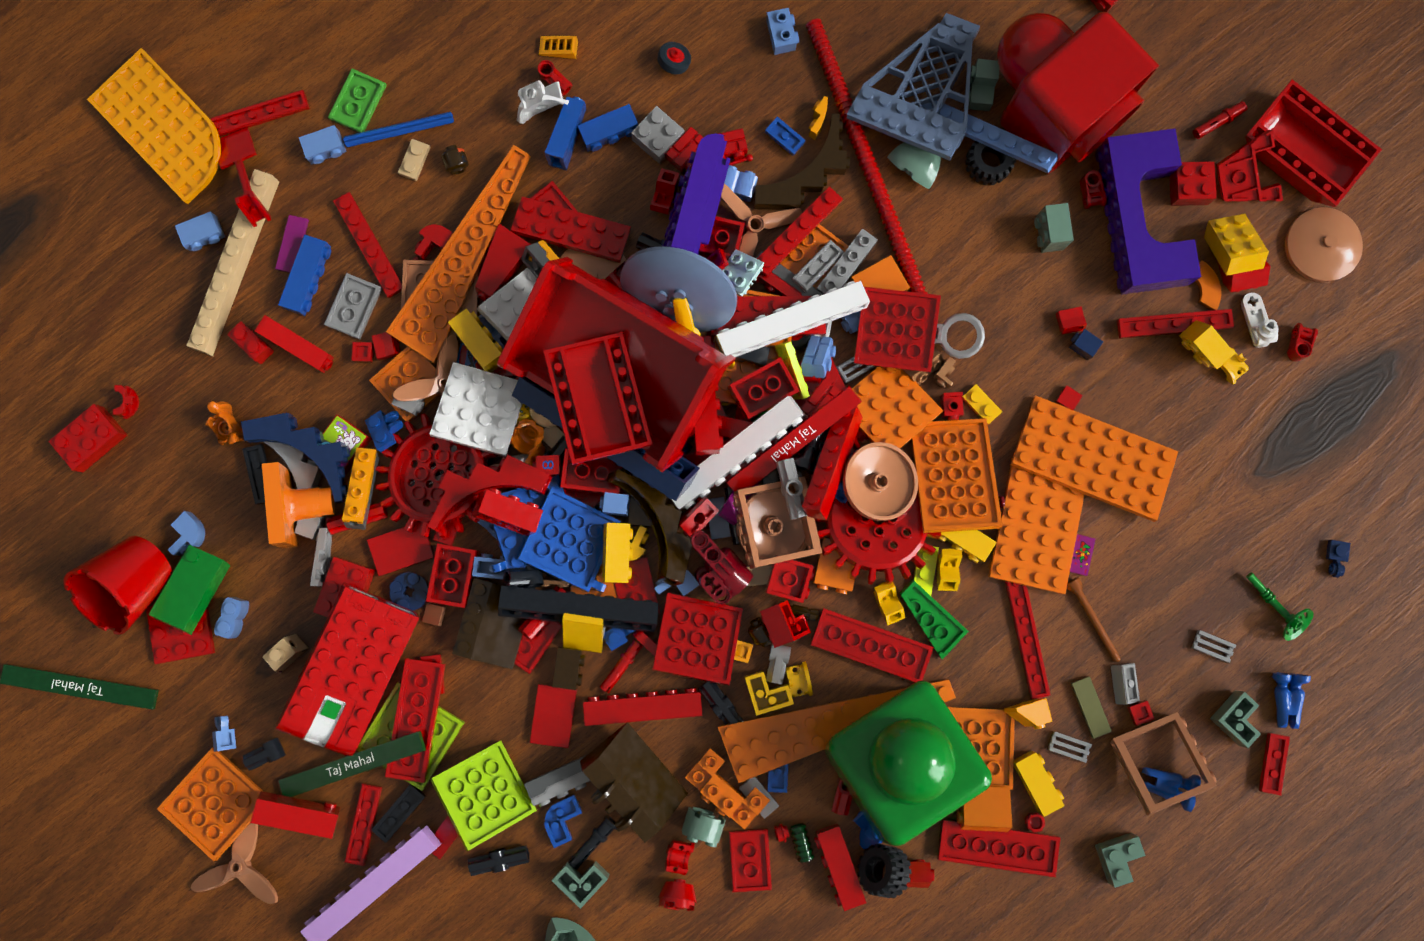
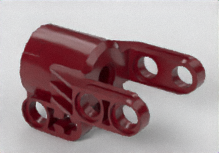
(721, 567)

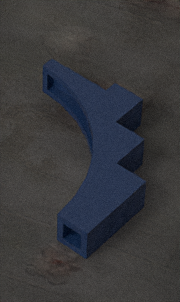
(328, 457)

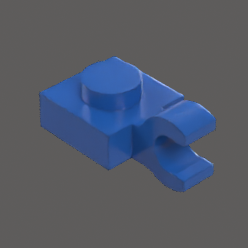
(616, 637)

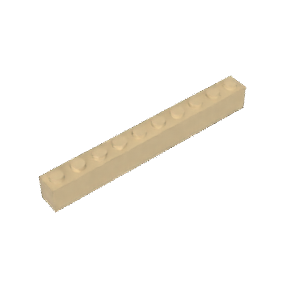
(230, 270)

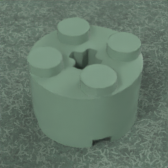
(703, 826)

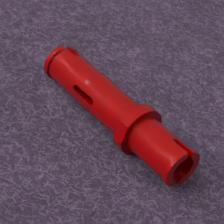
(1226, 116)
(626, 659)

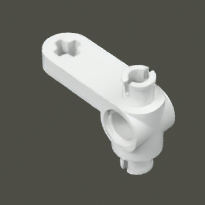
(1260, 327)

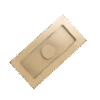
(414, 160)

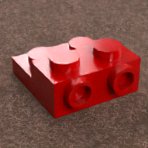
(790, 580)

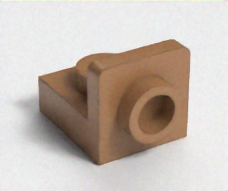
(946, 369)

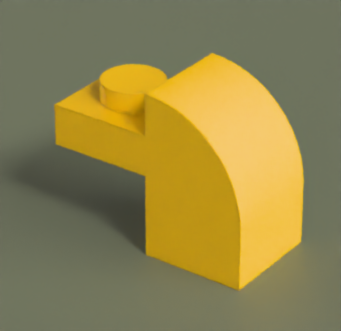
(640, 538)
(948, 569)
(889, 603)

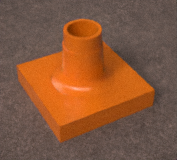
(289, 505)

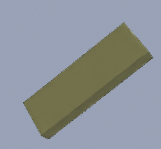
(1090, 707)

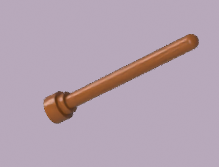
(1075, 586)

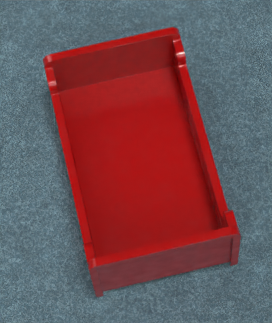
(668, 361)

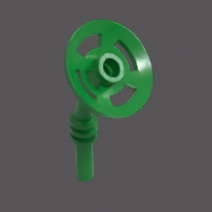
(1292, 620)

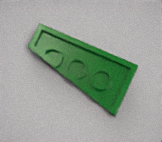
(935, 621)

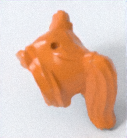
(221, 420)
(527, 441)

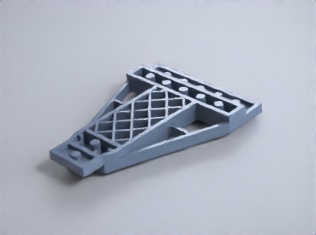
(909, 120)

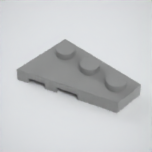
(322, 557)

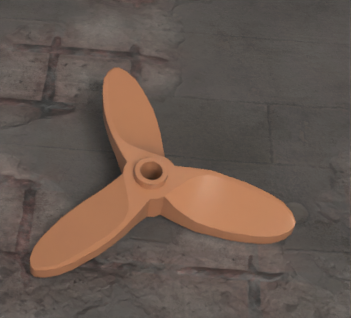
(426, 387)
(240, 868)

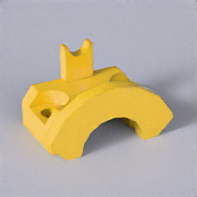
(1234, 364)
(799, 680)

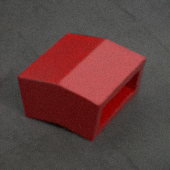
(1071, 320)
(385, 346)

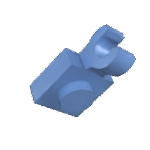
(223, 738)

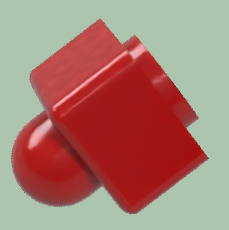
(1071, 84)

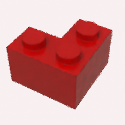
(783, 625)

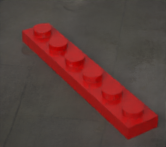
(799, 230)
(368, 244)
(1172, 323)

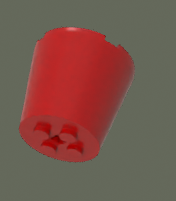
(118, 583)

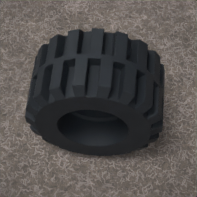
(984, 172)
(872, 867)

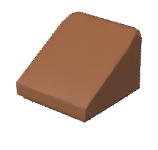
(434, 614)

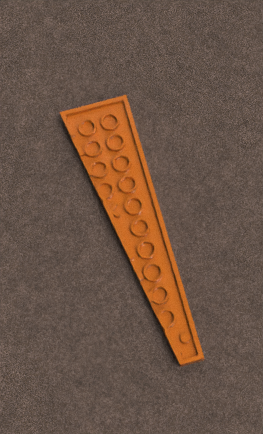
(442, 291)
(786, 737)

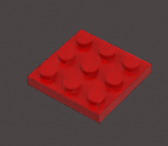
(173, 644)

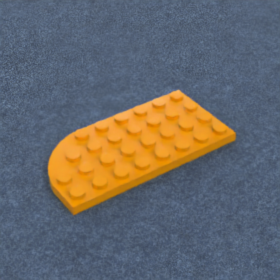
(161, 124)

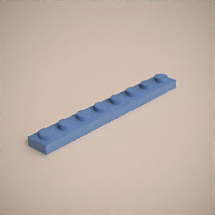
(1001, 140)

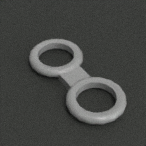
(941, 335)

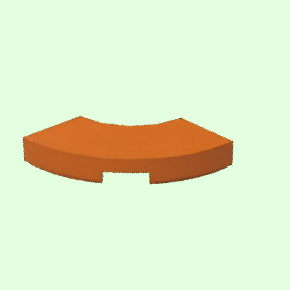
(1209, 287)

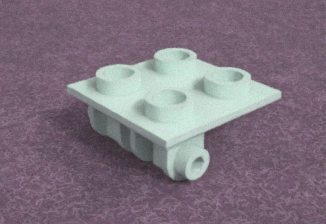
(742, 271)

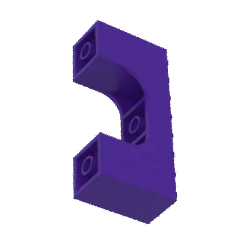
(1140, 259)

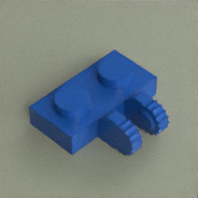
(382, 429)

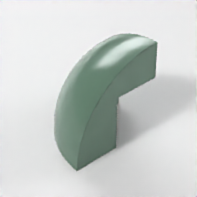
(917, 163)
(566, 930)

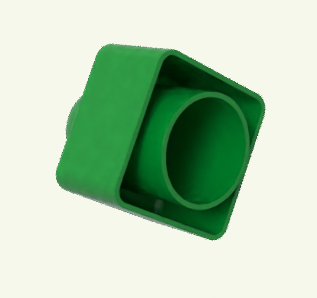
(908, 764)

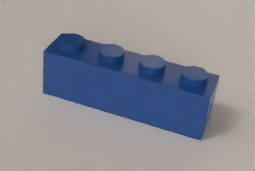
(305, 275)

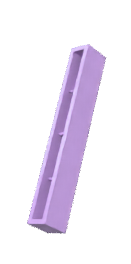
(371, 887)

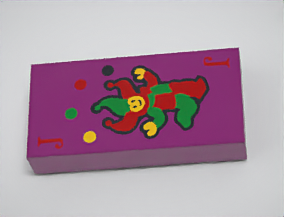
(1082, 555)

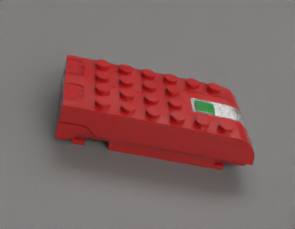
(347, 670)

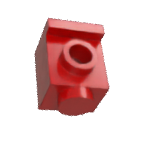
(946, 400)

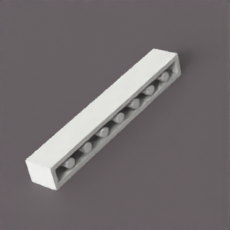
(793, 320)
(742, 449)

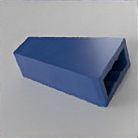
(565, 133)

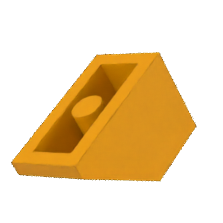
(1031, 713)

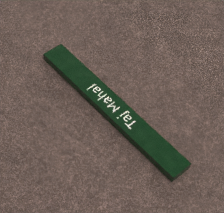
(79, 686)
(352, 765)

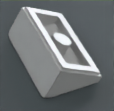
(1125, 683)

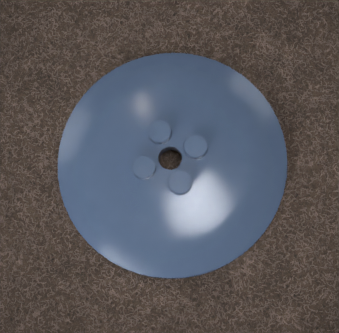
(668, 273)

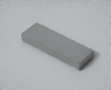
(818, 266)

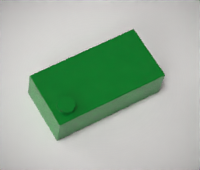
(189, 589)

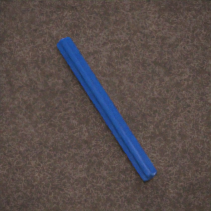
(398, 129)

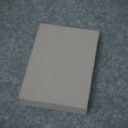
(353, 306)

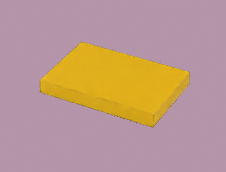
(582, 632)

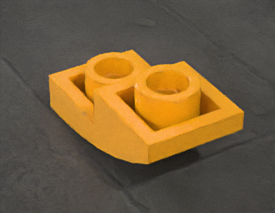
(819, 115)

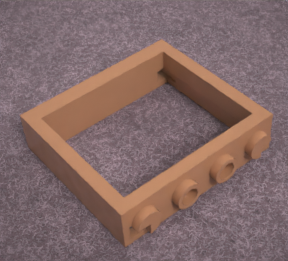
(748, 539)
(1135, 777)

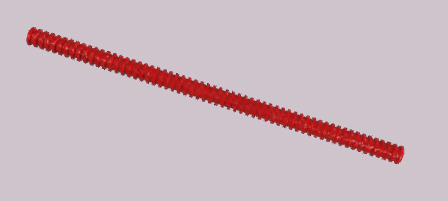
(871, 172)

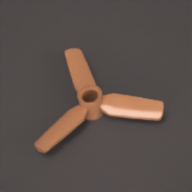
(768, 221)

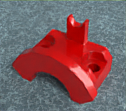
(130, 402)
(678, 856)

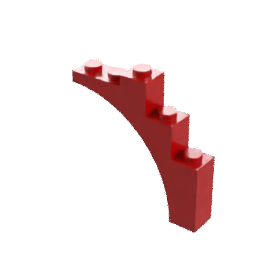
(458, 489)

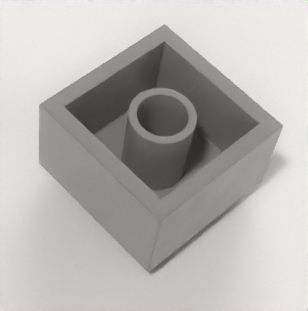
(657, 134)

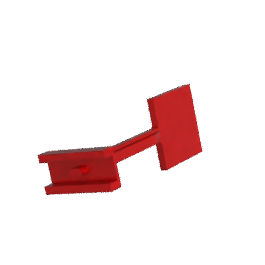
(234, 150)

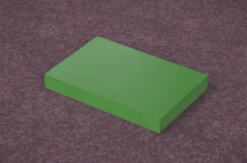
(357, 101)

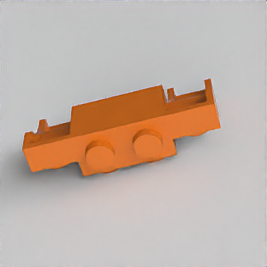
(722, 794)

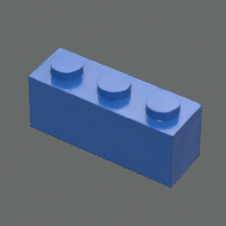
(608, 128)

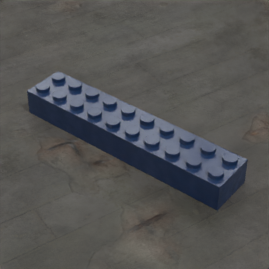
(671, 482)

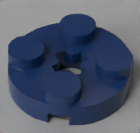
(399, 586)

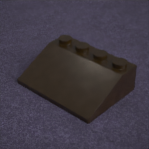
(483, 633)

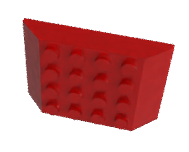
(1313, 146)
(597, 398)

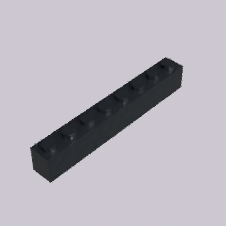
(552, 605)

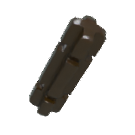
(800, 610)

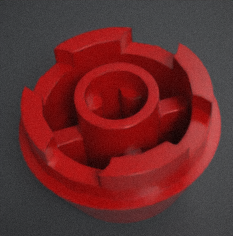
(677, 895)

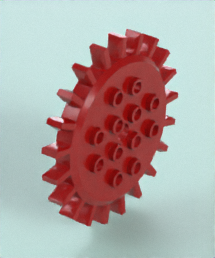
(412, 499)
(879, 554)

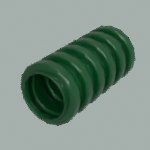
(801, 842)

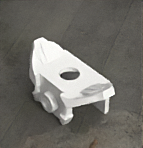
(538, 98)

